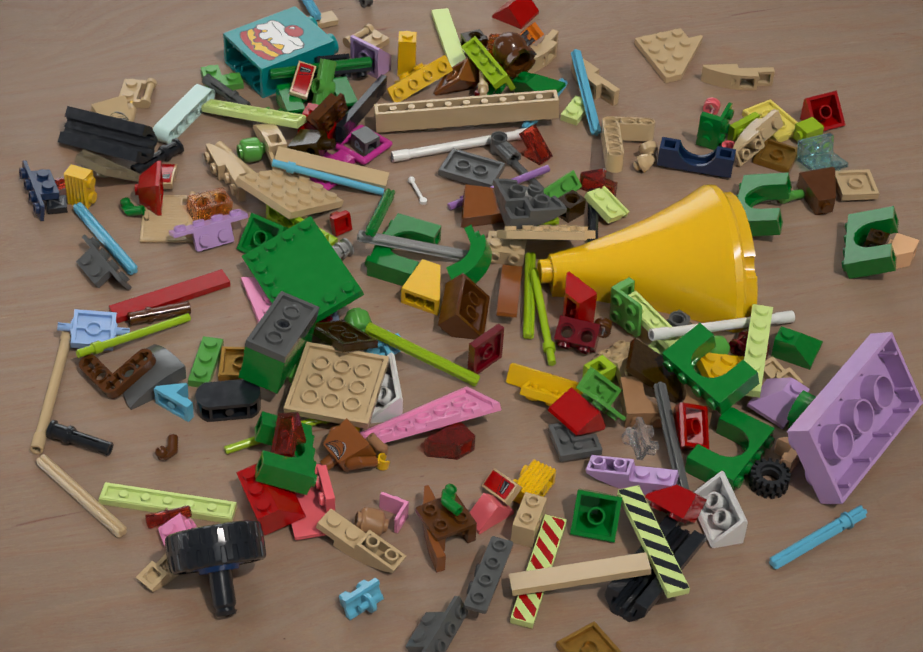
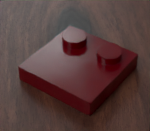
(486, 349)

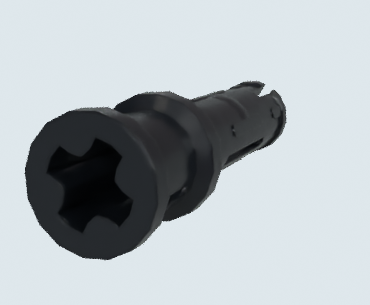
(164, 153)
(70, 435)

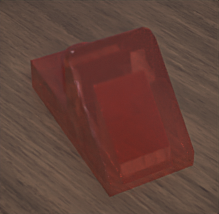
(536, 147)
(597, 179)
(287, 434)

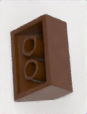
(463, 308)

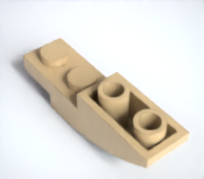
(545, 51)
(737, 78)
(599, 86)
(755, 135)
(271, 137)
(226, 169)
(362, 546)

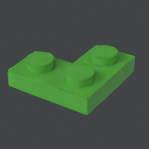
(231, 80)

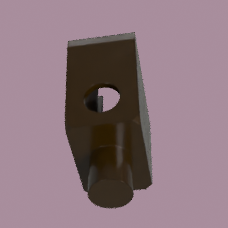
(312, 142)

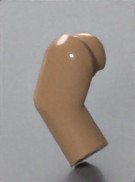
(377, 444)

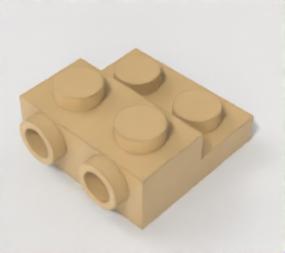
(507, 250)

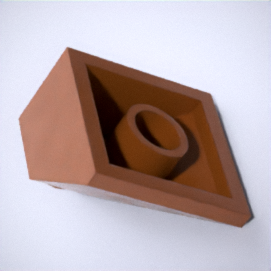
(463, 76)

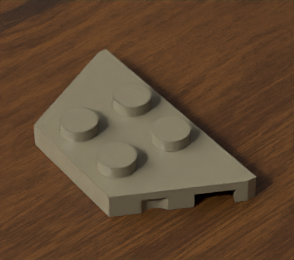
(104, 166)

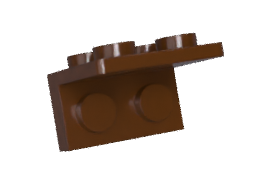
(328, 112)
(444, 523)

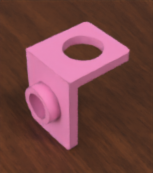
(396, 506)

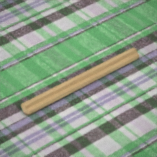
(81, 496)

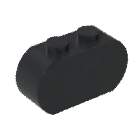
(228, 400)

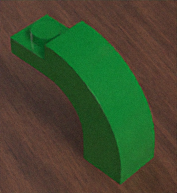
(476, 261)

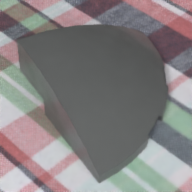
(524, 204)
(166, 371)

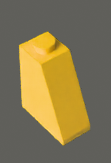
(406, 51)
(423, 288)

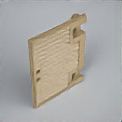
(156, 228)

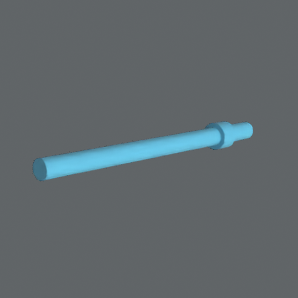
(291, 167)

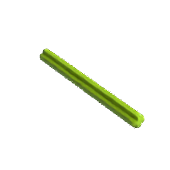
(529, 297)
(422, 354)

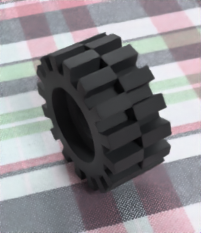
(765, 486)

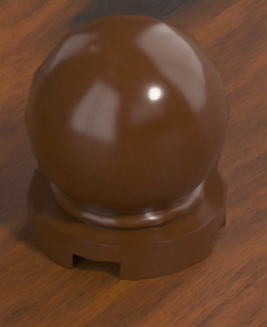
(513, 53)

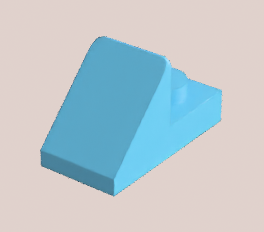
(175, 399)

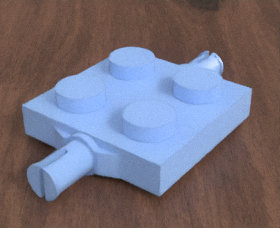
(92, 326)

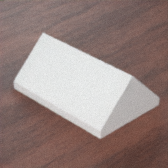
(390, 397)
(722, 514)

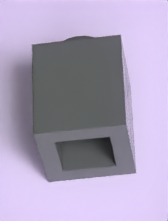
(364, 140)

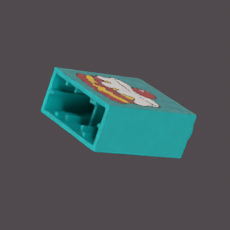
(275, 43)

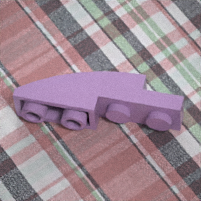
(624, 474)

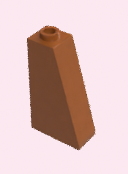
(480, 206)

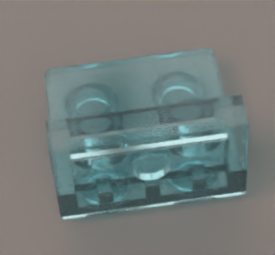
(818, 153)

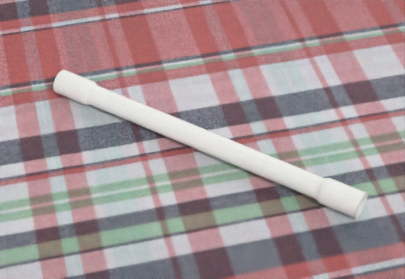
(406, 154)
(668, 332)

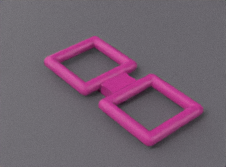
(347, 155)

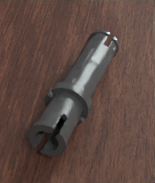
(223, 90)

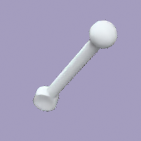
(423, 201)

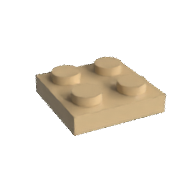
(856, 185)

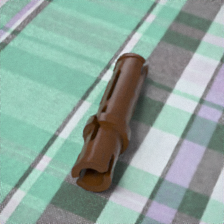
(151, 314)

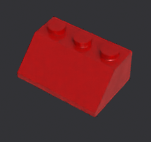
(270, 504)

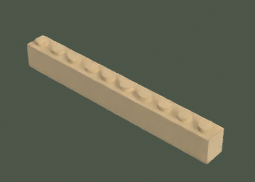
(466, 111)

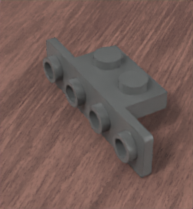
(97, 265)
(488, 575)
(438, 628)

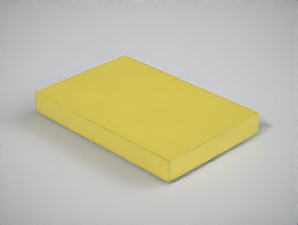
(785, 132)

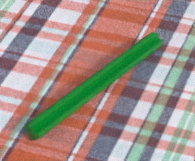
(354, 63)
(380, 212)

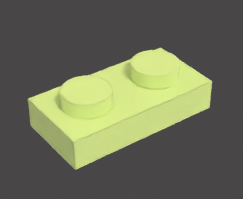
(574, 111)

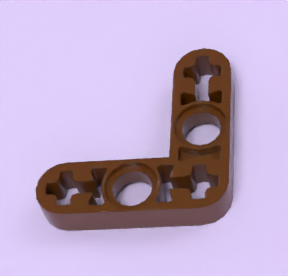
(112, 379)

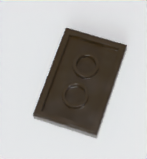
(344, 336)
(649, 368)

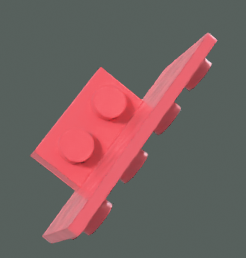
(315, 505)

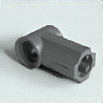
(501, 147)

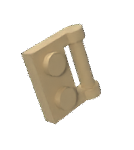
(374, 37)
(132, 89)

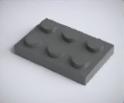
(471, 168)

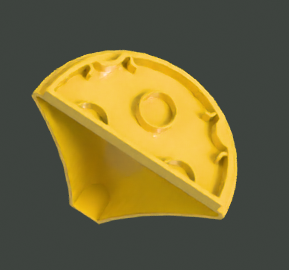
(681, 258)

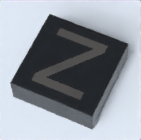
(57, 205)

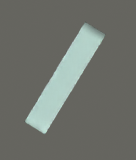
(182, 114)

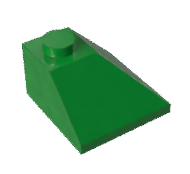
(533, 82)
(258, 232)
(795, 347)
(596, 515)

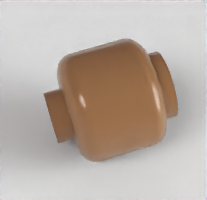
(371, 519)

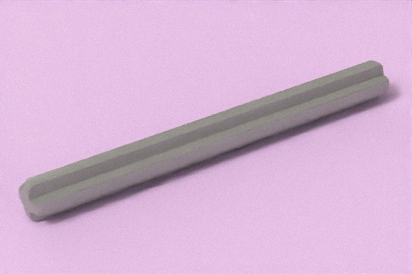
(412, 245)

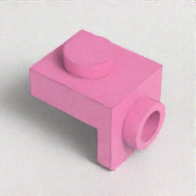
(174, 525)

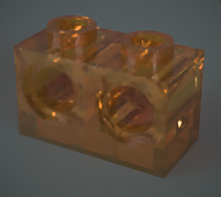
(209, 203)

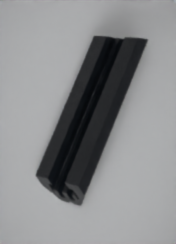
(108, 135)
(637, 595)

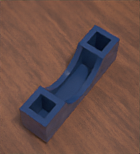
(674, 155)

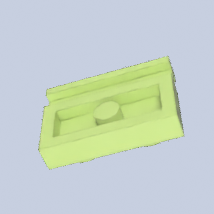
(606, 204)

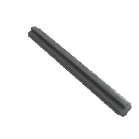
(670, 433)

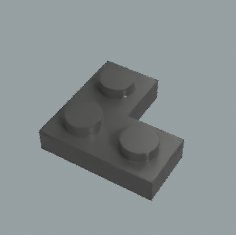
(571, 447)

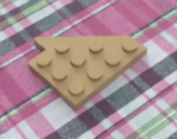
(669, 52)
(547, 232)

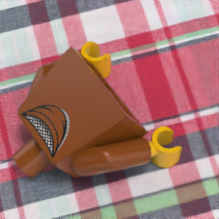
(350, 449)

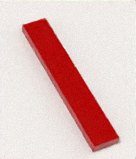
(172, 294)

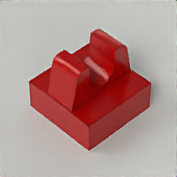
(340, 222)

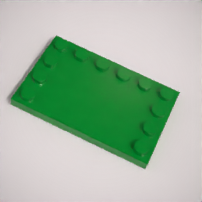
(305, 267)

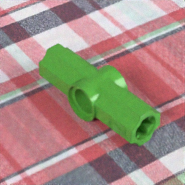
(324, 83)

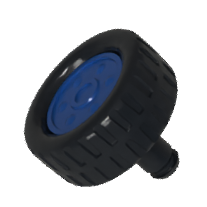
(216, 552)

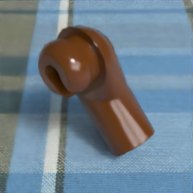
(169, 451)

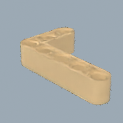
(615, 130)

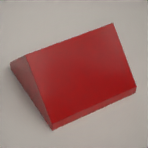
(517, 13)
(824, 109)
(577, 413)
(691, 425)

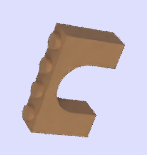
(636, 404)

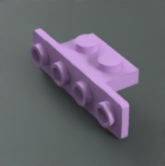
(210, 232)

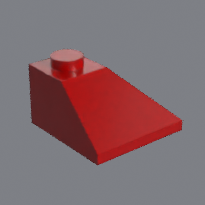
(151, 188)

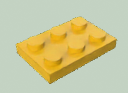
(716, 365)

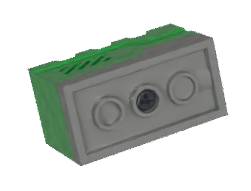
(278, 342)

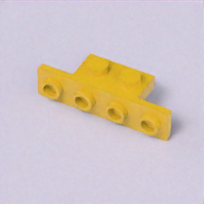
(418, 78)
(538, 384)

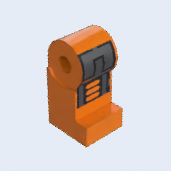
(531, 33)

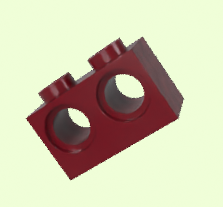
(579, 329)

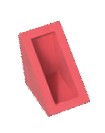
(489, 511)

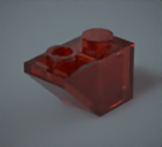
(451, 442)

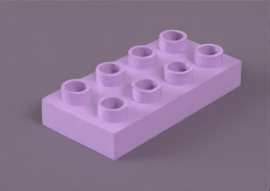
(855, 418)

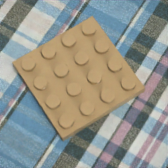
(289, 193)
(336, 385)

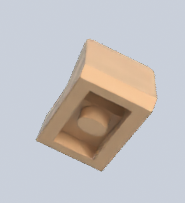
(789, 455)

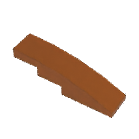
(509, 291)
(435, 548)

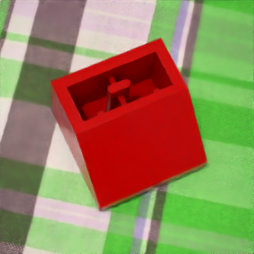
(579, 299)
(680, 501)

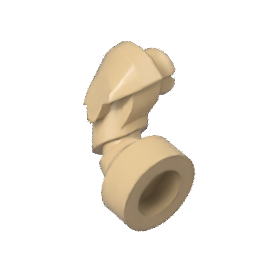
(648, 156)

